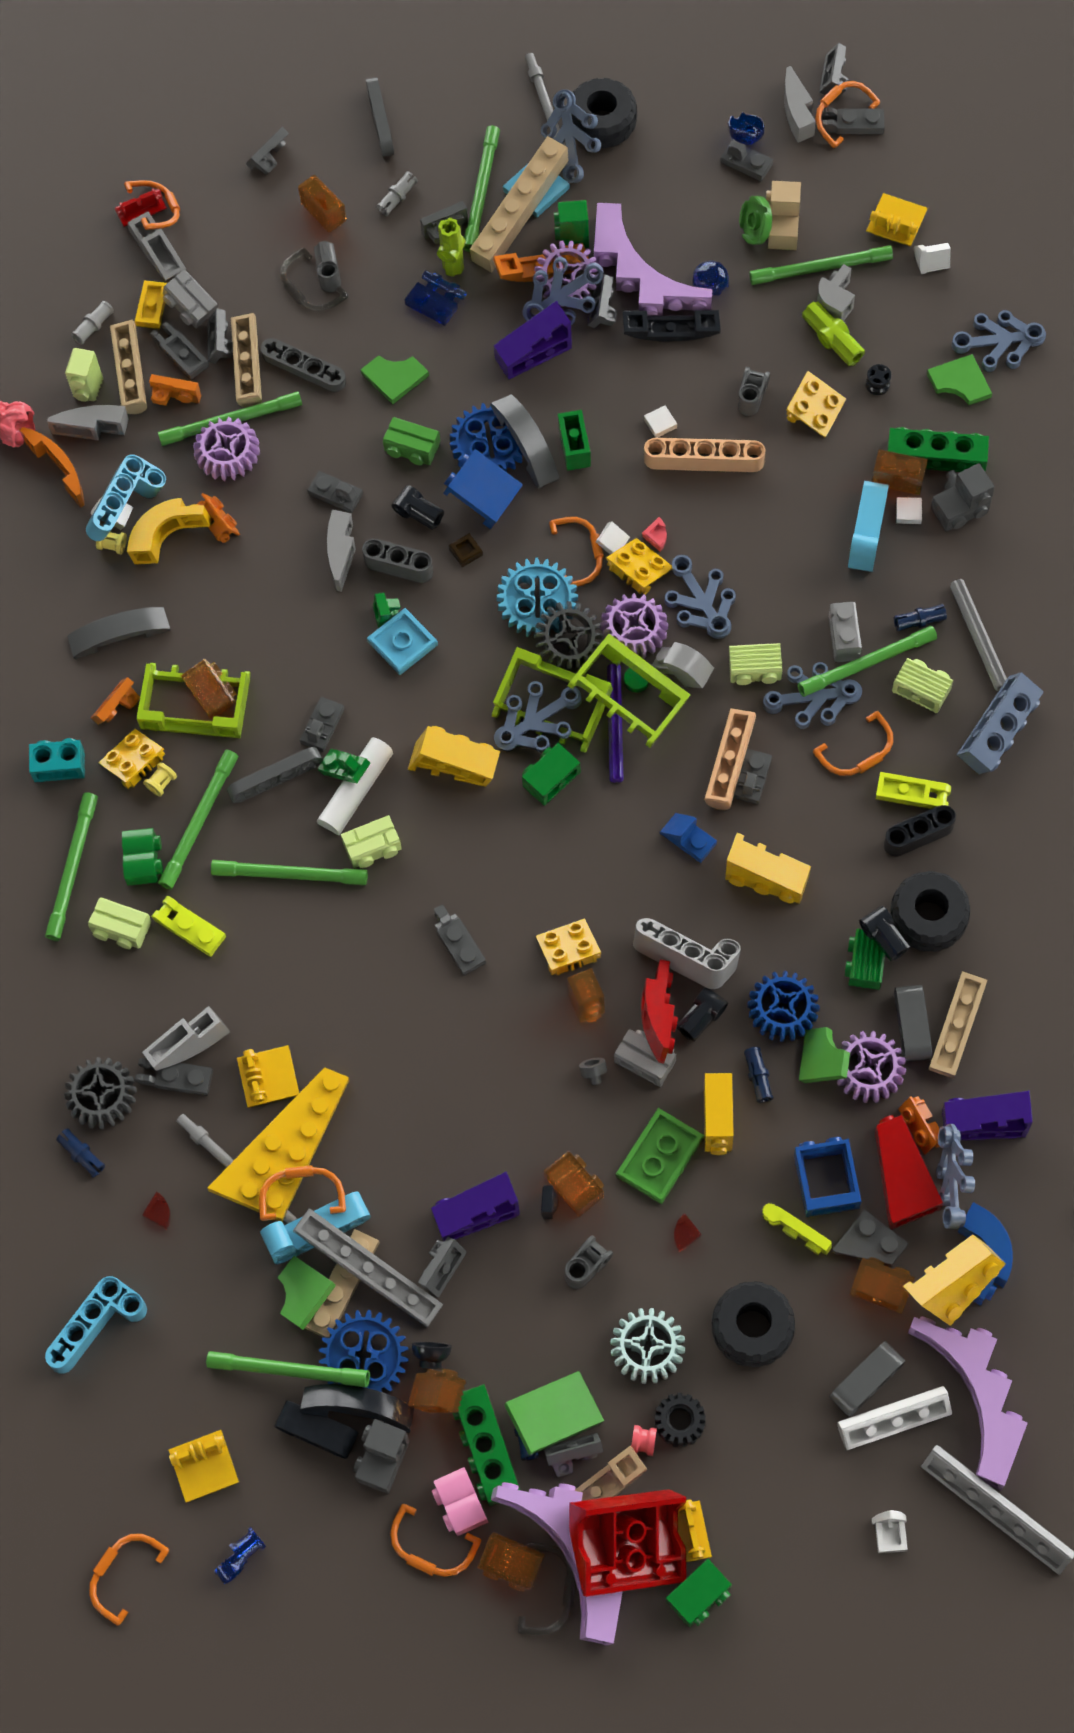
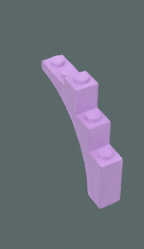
(633, 274)
(970, 1356)
(598, 1612)

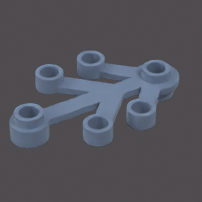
(570, 131)
(562, 294)
(1001, 338)
(701, 601)
(817, 699)
(534, 721)
(950, 1171)

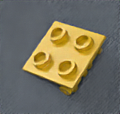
(896, 219)
(815, 404)
(638, 565)
(131, 757)
(569, 946)
(267, 1075)
(203, 1466)

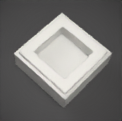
(660, 421)
(908, 510)
(612, 538)

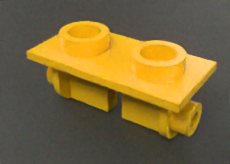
(693, 1531)

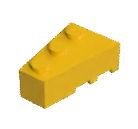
(455, 756)
(766, 872)
(957, 1280)

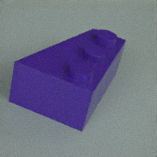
(534, 341)
(990, 1116)
(476, 1208)

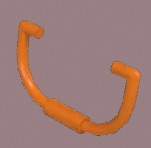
(830, 97)
(169, 196)
(597, 550)
(865, 764)
(297, 1172)
(106, 1561)
(422, 1564)

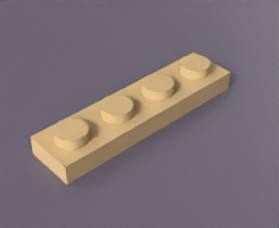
(958, 1025)
(342, 1293)

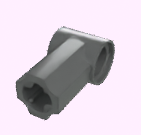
(327, 266)

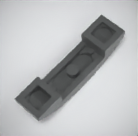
(528, 438)
(117, 628)

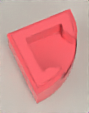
(656, 534)

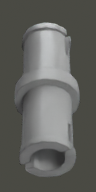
(397, 193)
(92, 322)

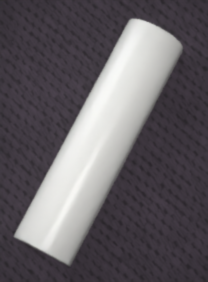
(350, 794)
(894, 1418)

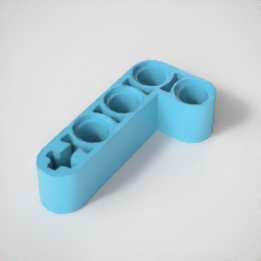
(117, 499)
(868, 526)
(285, 1244)
(92, 1327)

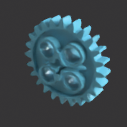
(514, 597)

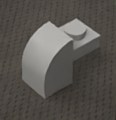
(833, 293)
(685, 664)

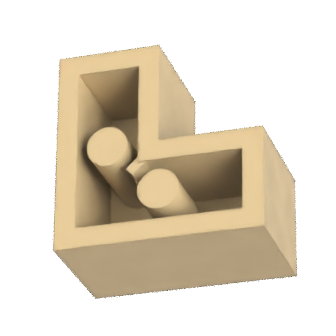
(785, 206)

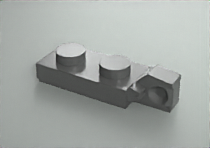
(458, 941)

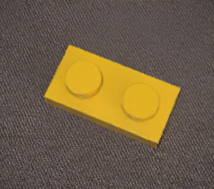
(150, 305)

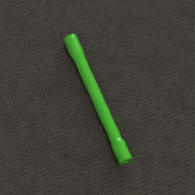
(489, 145)
(870, 256)
(279, 404)
(819, 682)
(175, 865)
(233, 869)
(58, 918)
(345, 1376)

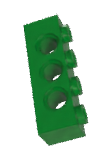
(950, 442)
(477, 1401)

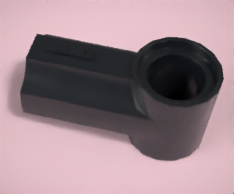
(412, 504)
(881, 928)
(705, 1008)

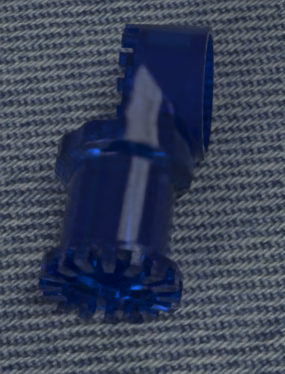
(243, 1550)

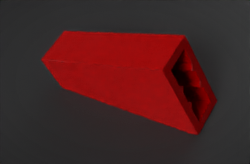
(905, 1178)

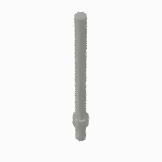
(536, 76)
(200, 1136)

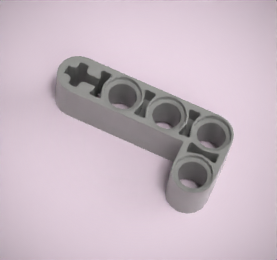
(686, 956)

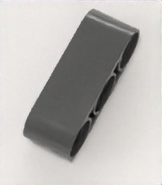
(389, 552)
(913, 1023)
(867, 1379)

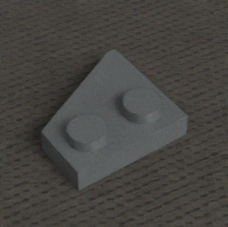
(870, 1239)

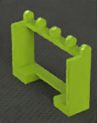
(618, 653)
(534, 661)
(218, 727)

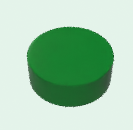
(634, 681)

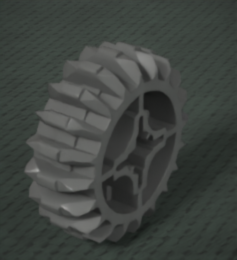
(565, 623)
(79, 1092)

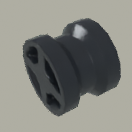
(880, 373)

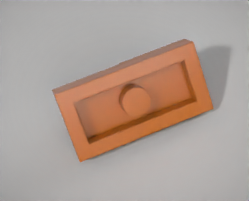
(168, 387)
(123, 695)

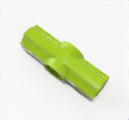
(451, 247)
(833, 333)

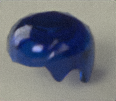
(746, 128)
(711, 276)

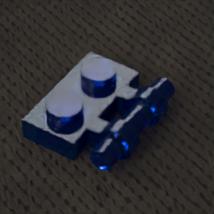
(431, 303)

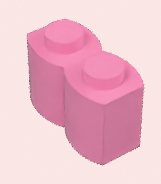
(460, 1502)

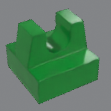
(384, 608)

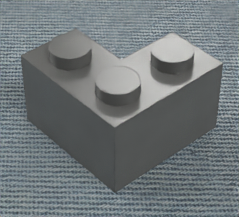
(964, 501)
(383, 1455)

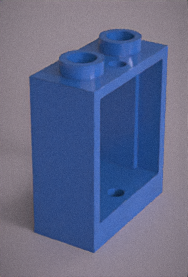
(831, 1203)

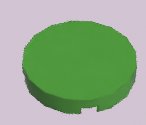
(756, 220)

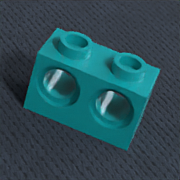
(56, 767)

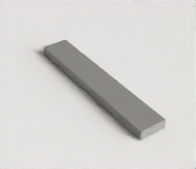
(368, 1267)
(998, 1510)

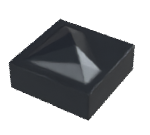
(549, 1202)

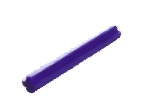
(615, 727)

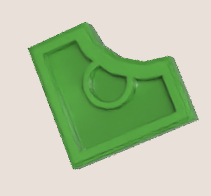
(394, 378)
(960, 378)
(821, 1058)
(304, 1292)

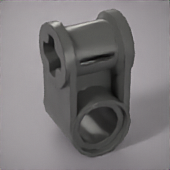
(752, 387)
(590, 1259)

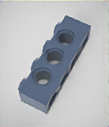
(975, 749)

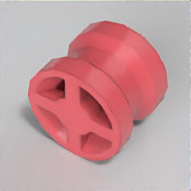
(644, 1440)

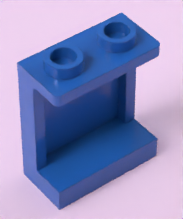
(483, 486)

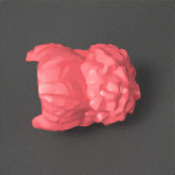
(12, 419)

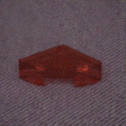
(158, 1211)
(685, 1233)

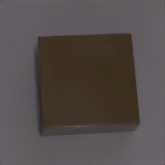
(465, 550)

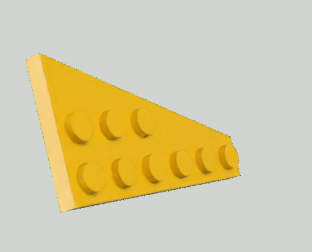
(283, 1144)

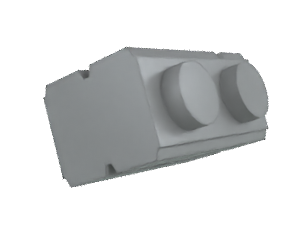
(189, 299)
(844, 631)
(638, 1057)

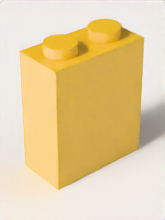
(718, 1113)

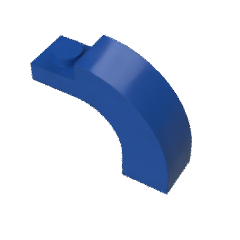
(991, 1232)

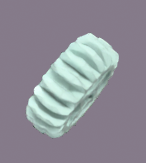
(660, 1347)

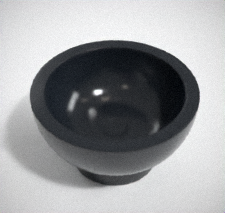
(431, 1353)

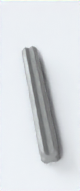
(978, 633)

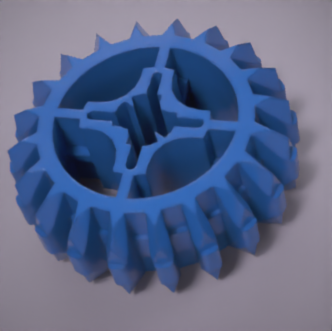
(798, 994)

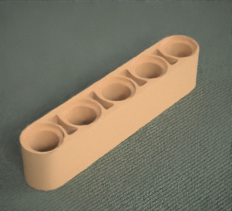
(714, 448)

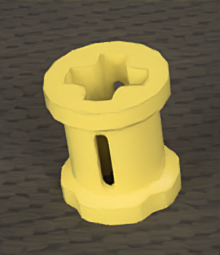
(113, 542)
(160, 779)

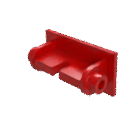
(133, 208)

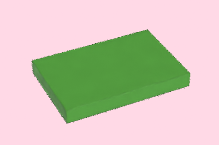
(660, 1156)
(554, 1412)

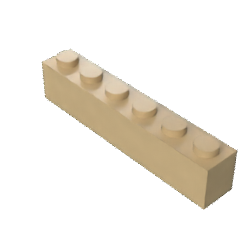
(519, 203)

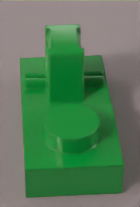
(343, 766)

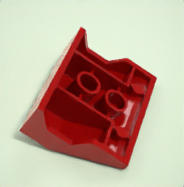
(627, 1541)

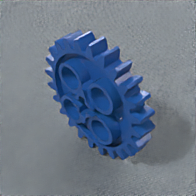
(465, 441)
(389, 1357)

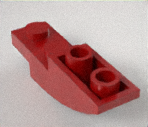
(658, 1013)

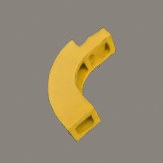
(160, 522)

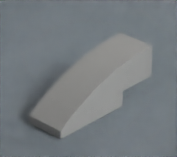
(798, 107)
(156, 247)
(90, 421)
(340, 546)
(186, 1039)

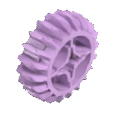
(576, 267)
(220, 460)
(631, 613)
(886, 1055)

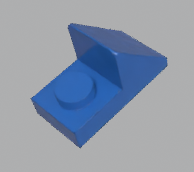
(687, 836)

